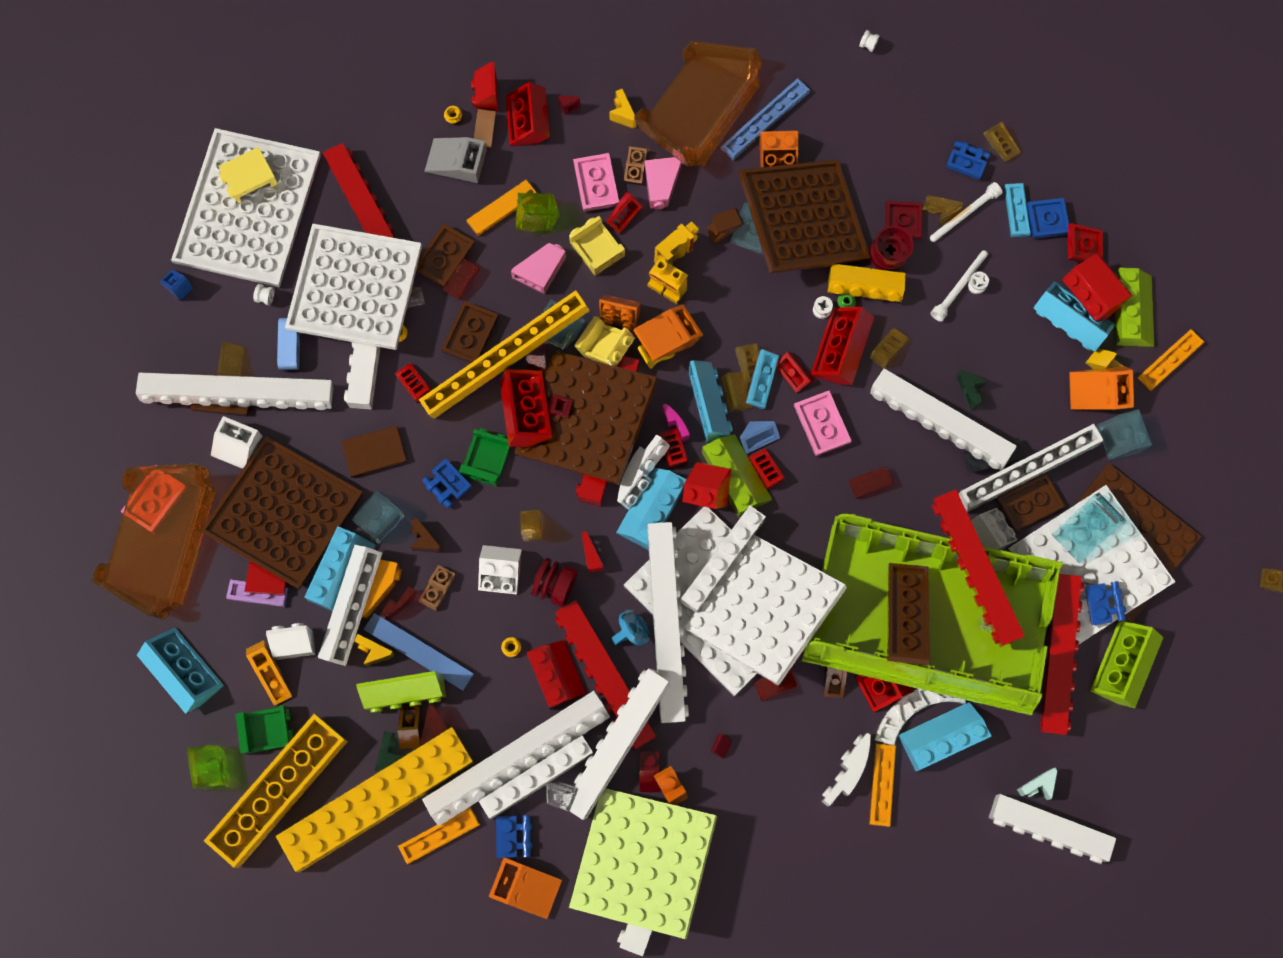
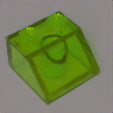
(207, 767)

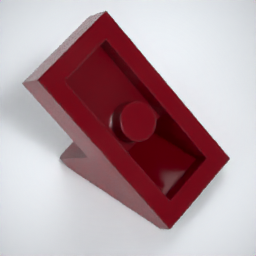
(647, 769)

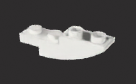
(636, 475)
(854, 764)

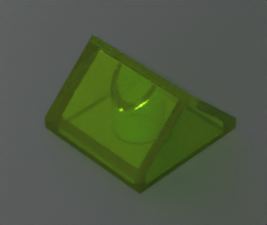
(536, 212)

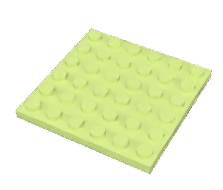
(643, 863)

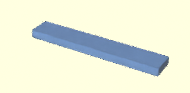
(765, 119)
(418, 651)

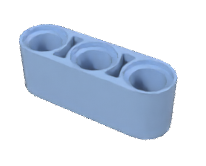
(288, 347)

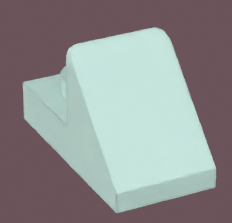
(1045, 783)

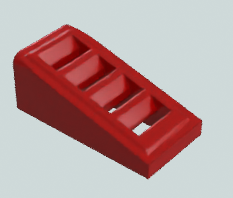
(623, 203)
(416, 396)
(679, 461)
(760, 471)
(593, 560)

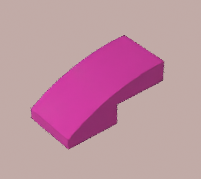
(672, 419)

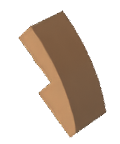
(485, 126)
(635, 165)
(437, 588)

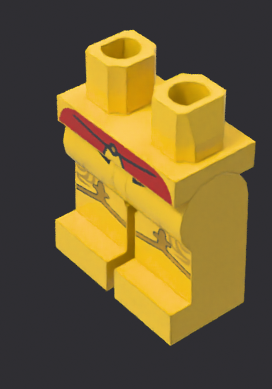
(677, 243)
(667, 276)

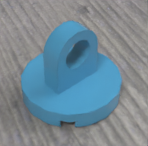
(632, 628)

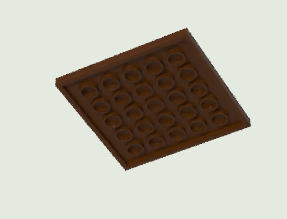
(804, 216)
(602, 419)
(281, 512)
(1160, 528)

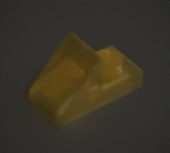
(946, 207)
(530, 525)

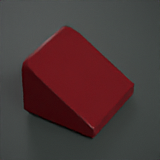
(568, 103)
(560, 406)
(721, 746)

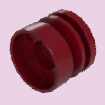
(892, 241)
(554, 582)

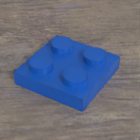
(1048, 218)

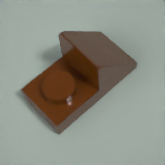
(724, 224)
(426, 542)
(834, 682)

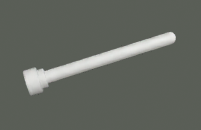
(992, 191)
(940, 312)

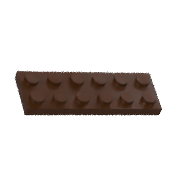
(908, 614)

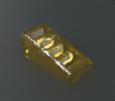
(993, 140)
(740, 352)
(881, 356)

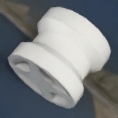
(869, 40)
(980, 279)
(263, 294)
(820, 311)

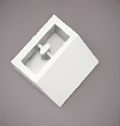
(235, 442)
(993, 530)
(499, 569)
(291, 641)

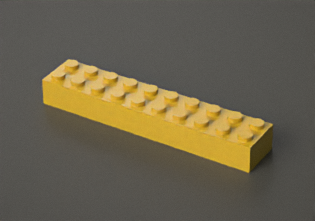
(374, 800)

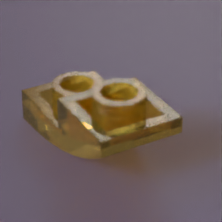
(1272, 580)

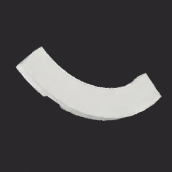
(904, 709)

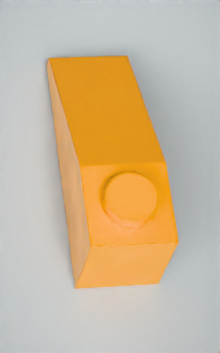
(383, 583)
(268, 672)

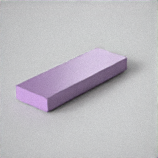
(237, 593)

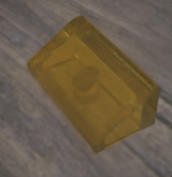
(230, 359)
(735, 391)

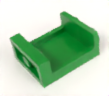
(486, 457)
(264, 730)

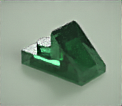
(968, 384)
(385, 757)

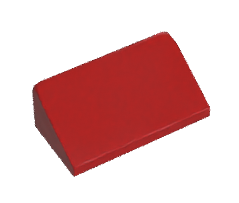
(794, 372)

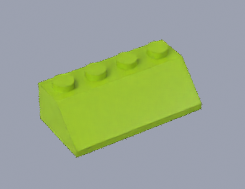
(1135, 316)
(745, 484)
(1127, 663)
(402, 690)

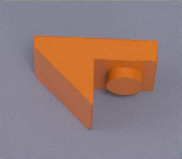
(671, 786)

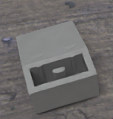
(457, 158)

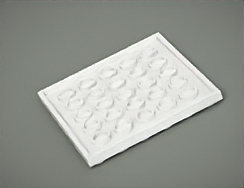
(354, 286)
(1119, 558)
(766, 609)

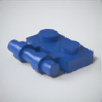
(965, 163)
(451, 479)
(1099, 605)
(507, 836)

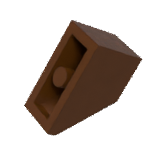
(409, 727)

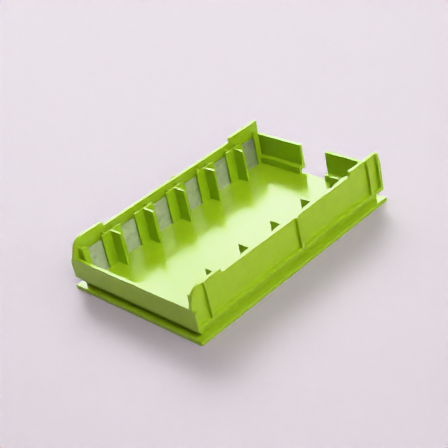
(961, 656)

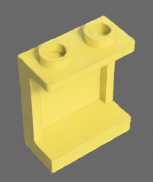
(246, 174)
(596, 245)
(604, 342)

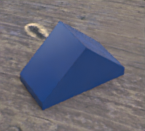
(176, 284)

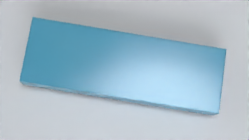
(1017, 210)
(762, 379)

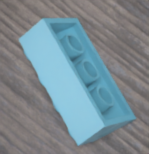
(1070, 315)
(709, 400)
(652, 506)
(332, 568)
(179, 669)
(944, 736)

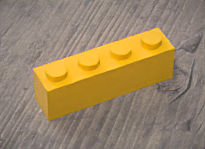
(866, 282)

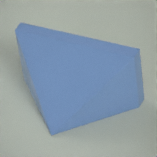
(758, 435)

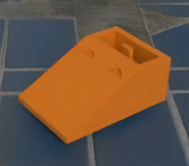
(778, 148)
(619, 311)
(668, 333)
(1102, 388)
(525, 888)

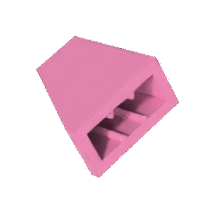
(661, 180)
(540, 267)

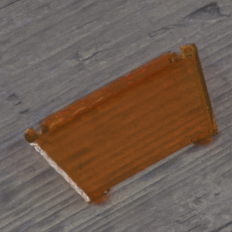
(702, 100)
(158, 537)

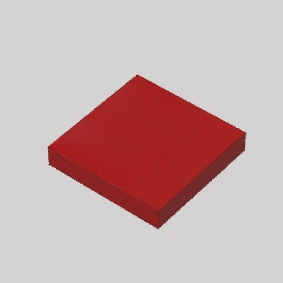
(1084, 242)
(263, 582)

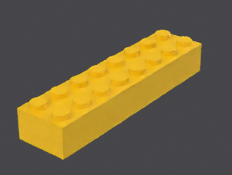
(275, 791)

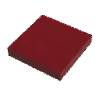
(905, 215)

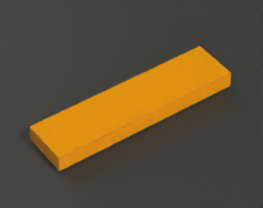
(498, 209)
(1170, 359)
(882, 785)
(438, 835)

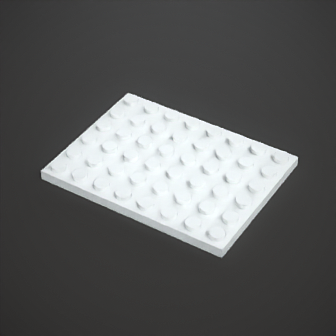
(258, 233)
(695, 546)

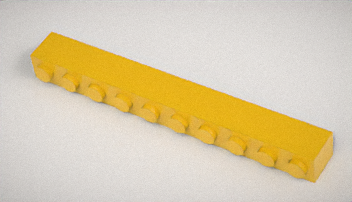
(504, 354)

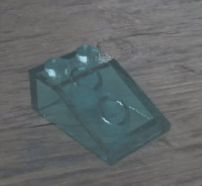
(1089, 527)

